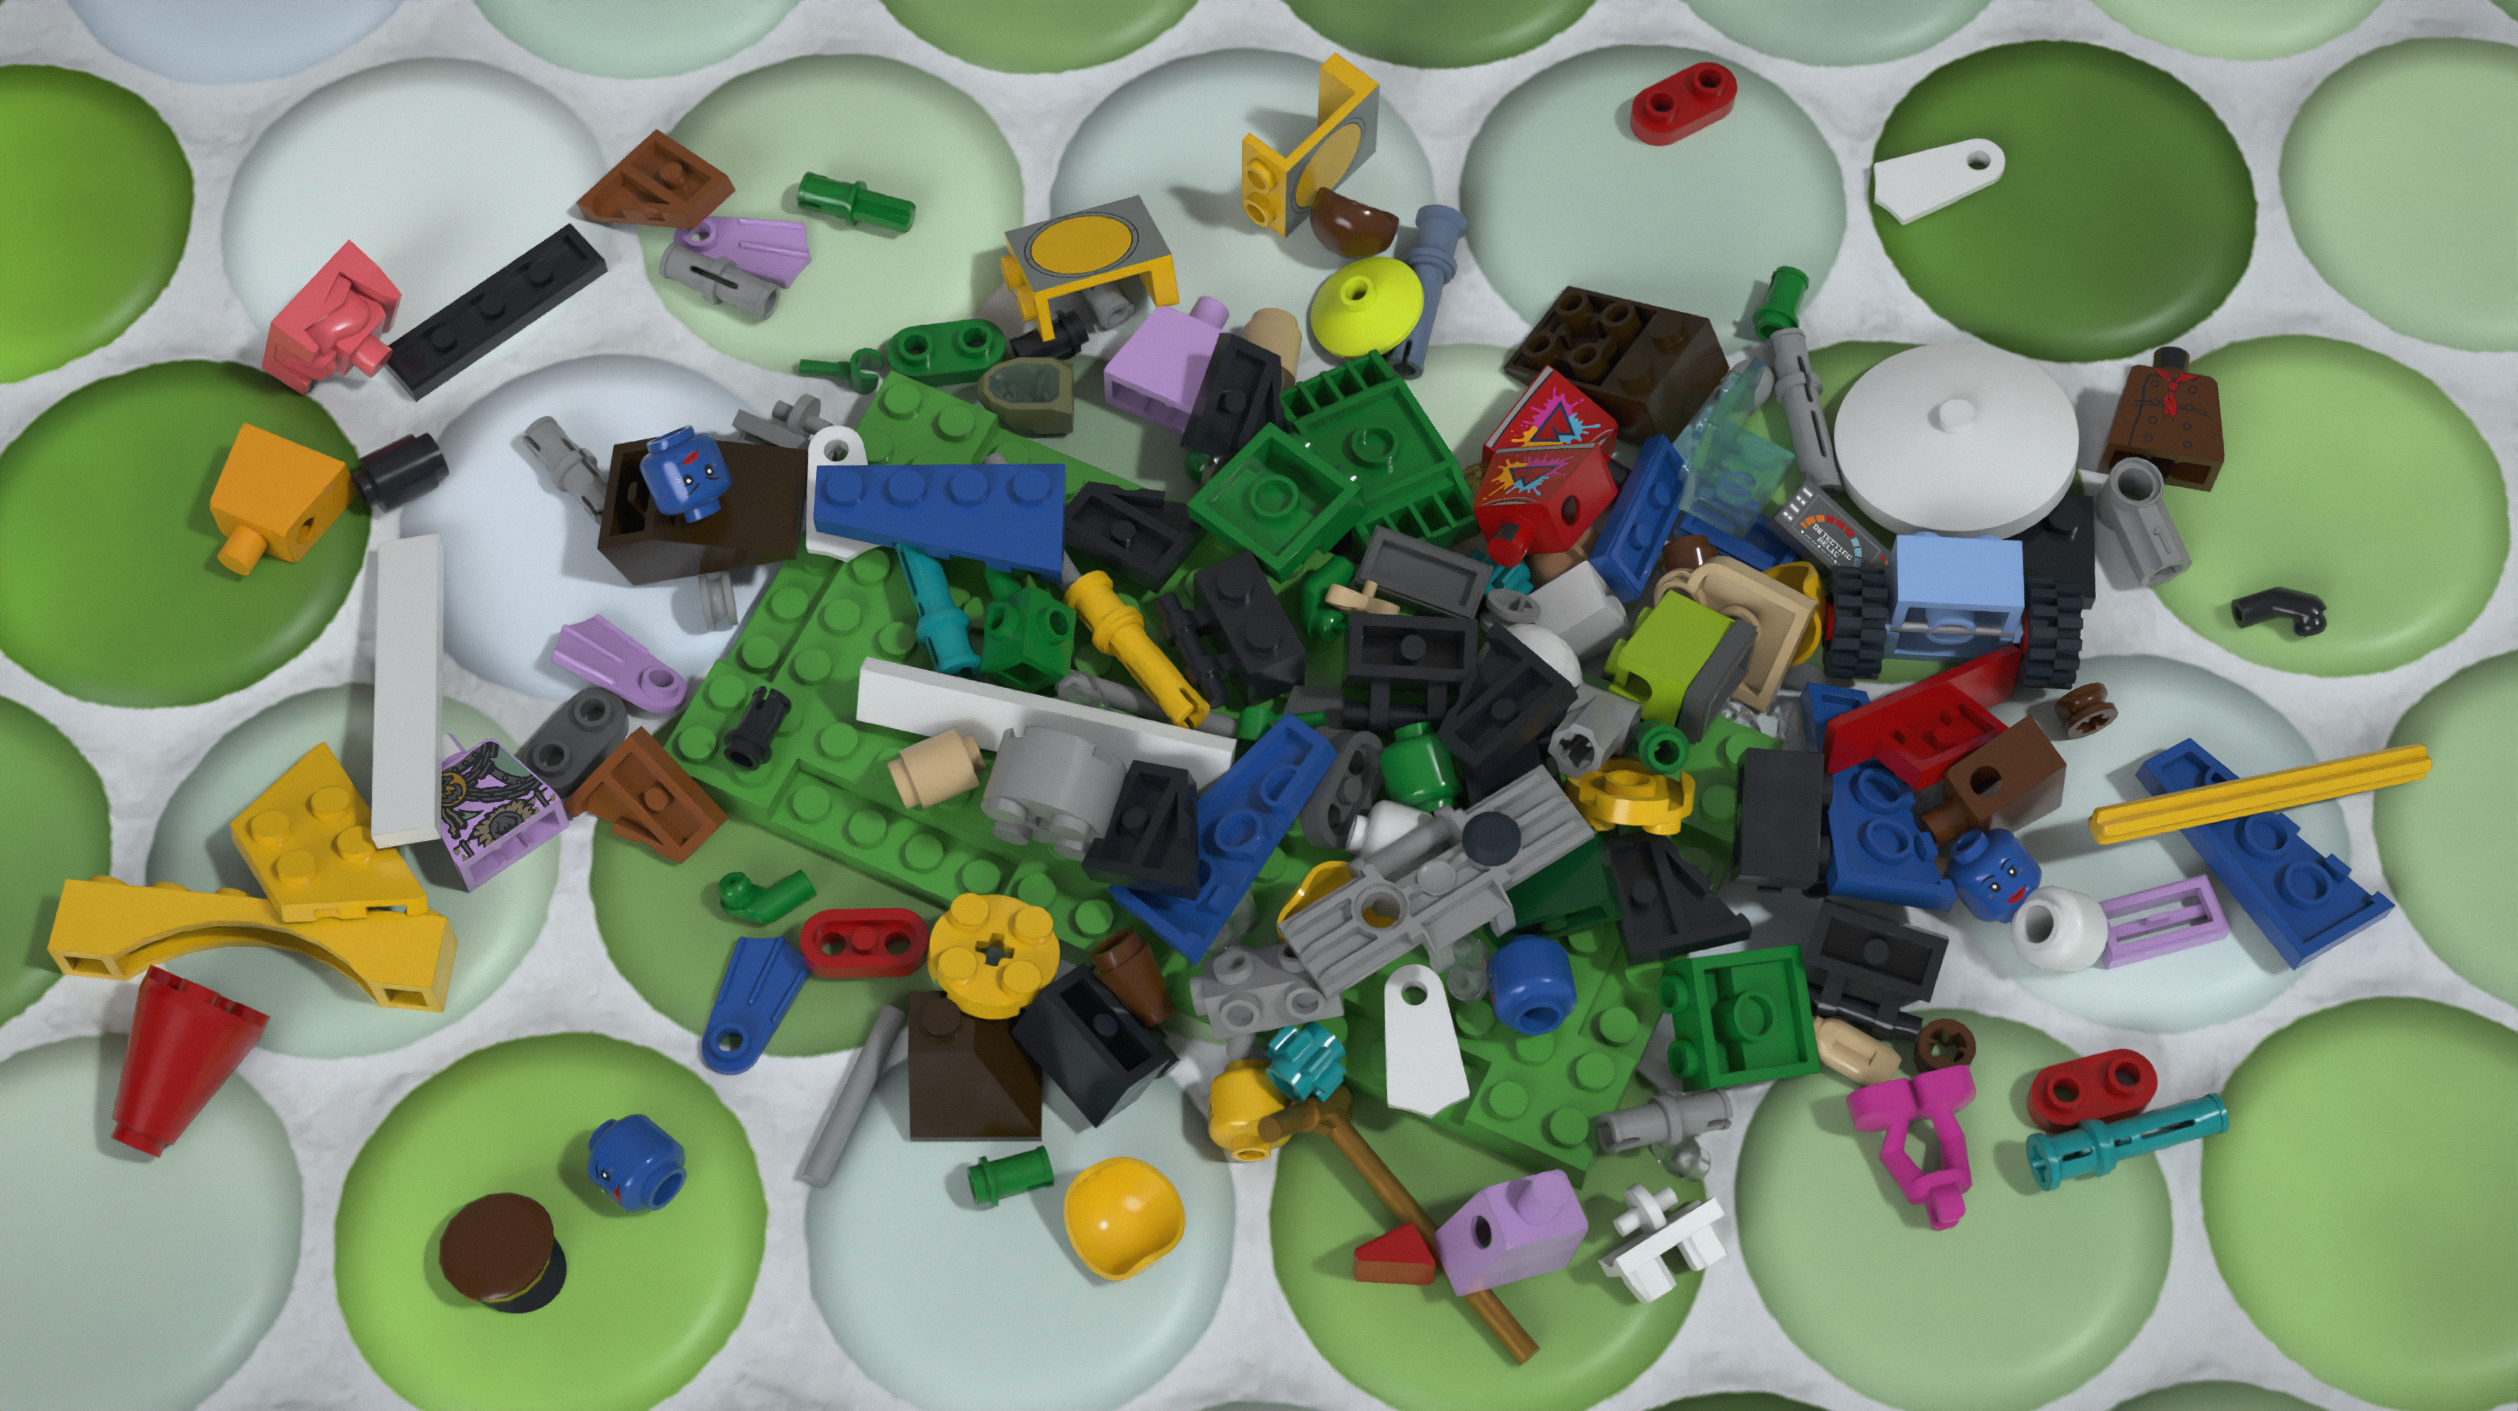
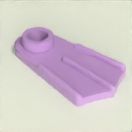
(759, 247)
(619, 665)

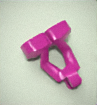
(1927, 1096)

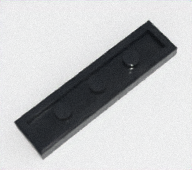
(494, 311)

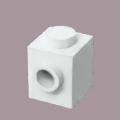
(1582, 611)

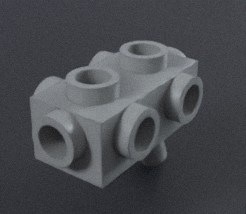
(1258, 992)

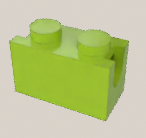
(1665, 655)

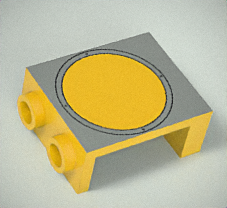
(1282, 189)
(1086, 252)

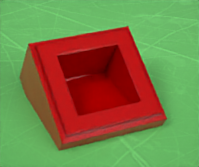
(1395, 1258)

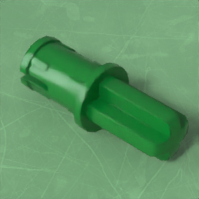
(854, 203)

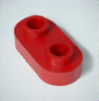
(1688, 102)
(865, 938)
(2094, 1090)

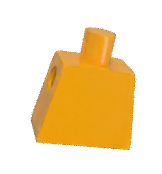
(276, 498)

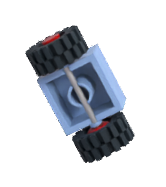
(1952, 605)

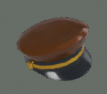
(503, 1253)

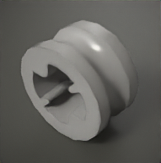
(718, 600)
(1508, 608)

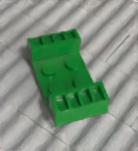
(1380, 432)

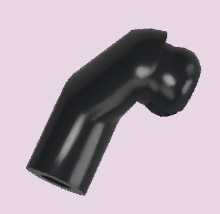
(2282, 602)

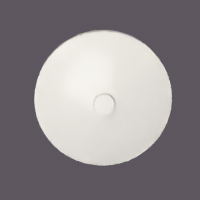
(1956, 442)

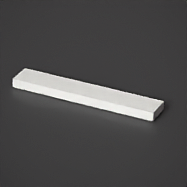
(408, 692)
(937, 702)

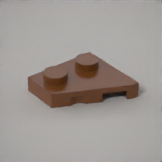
(658, 187)
(649, 799)

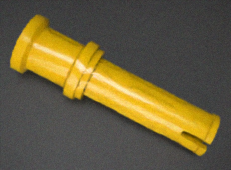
(1121, 633)

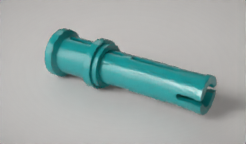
(941, 625)
(2095, 1140)

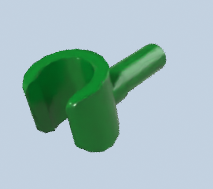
(858, 381)
(1257, 721)

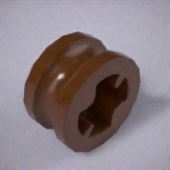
(2085, 710)
(1947, 1033)

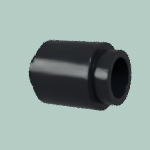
(400, 472)

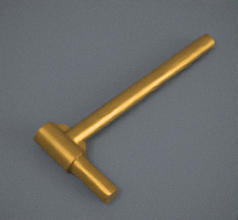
(1333, 1120)

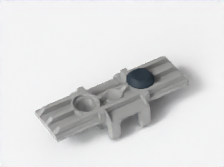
(1446, 897)

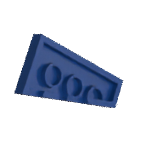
(972, 511)
(1870, 824)
(1237, 833)
(2280, 881)

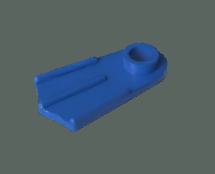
(753, 1001)

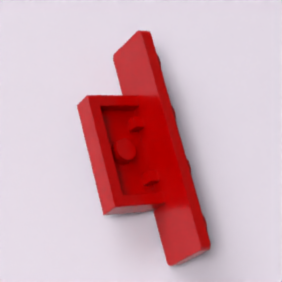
(1927, 724)

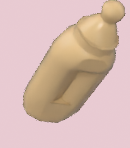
(1854, 1052)

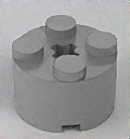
(1051, 790)

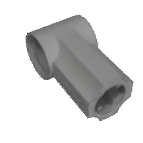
(2142, 525)
(1593, 731)

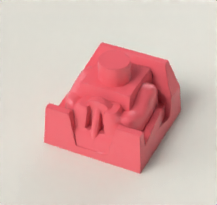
(334, 323)

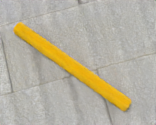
(2259, 793)

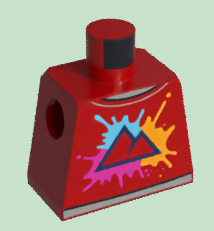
(1556, 414)
(1541, 499)

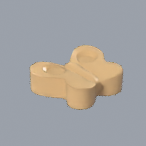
(1351, 601)

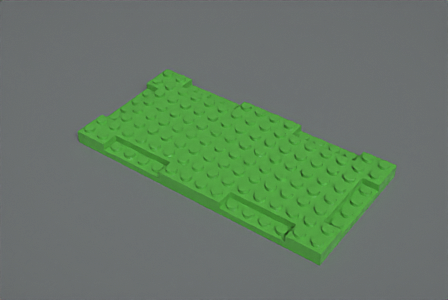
(836, 795)

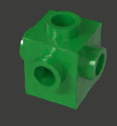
(1028, 640)

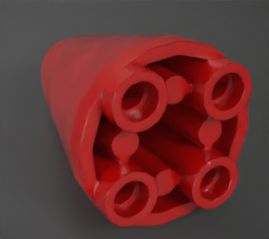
(178, 1057)

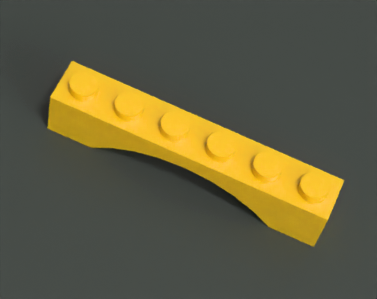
(123, 928)

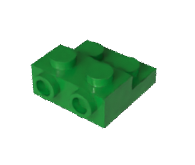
(1279, 502)
(1739, 1018)

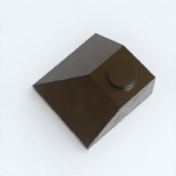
(969, 1076)

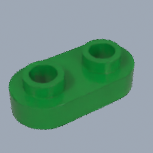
(947, 355)

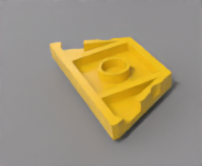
(316, 849)

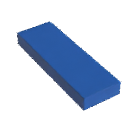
(1640, 520)

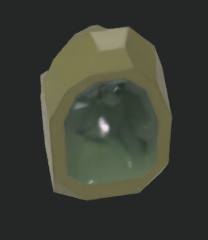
(1031, 393)

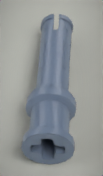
(1435, 267)

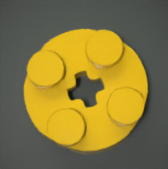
(1631, 796)
(998, 922)

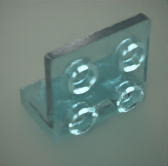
(1732, 468)

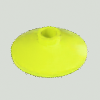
(1367, 307)

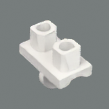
(1689, 1228)

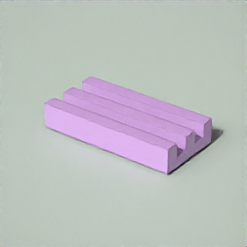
(2170, 942)

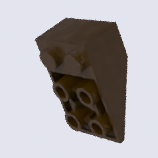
(1627, 356)
(752, 528)

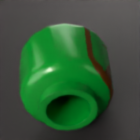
(1421, 770)

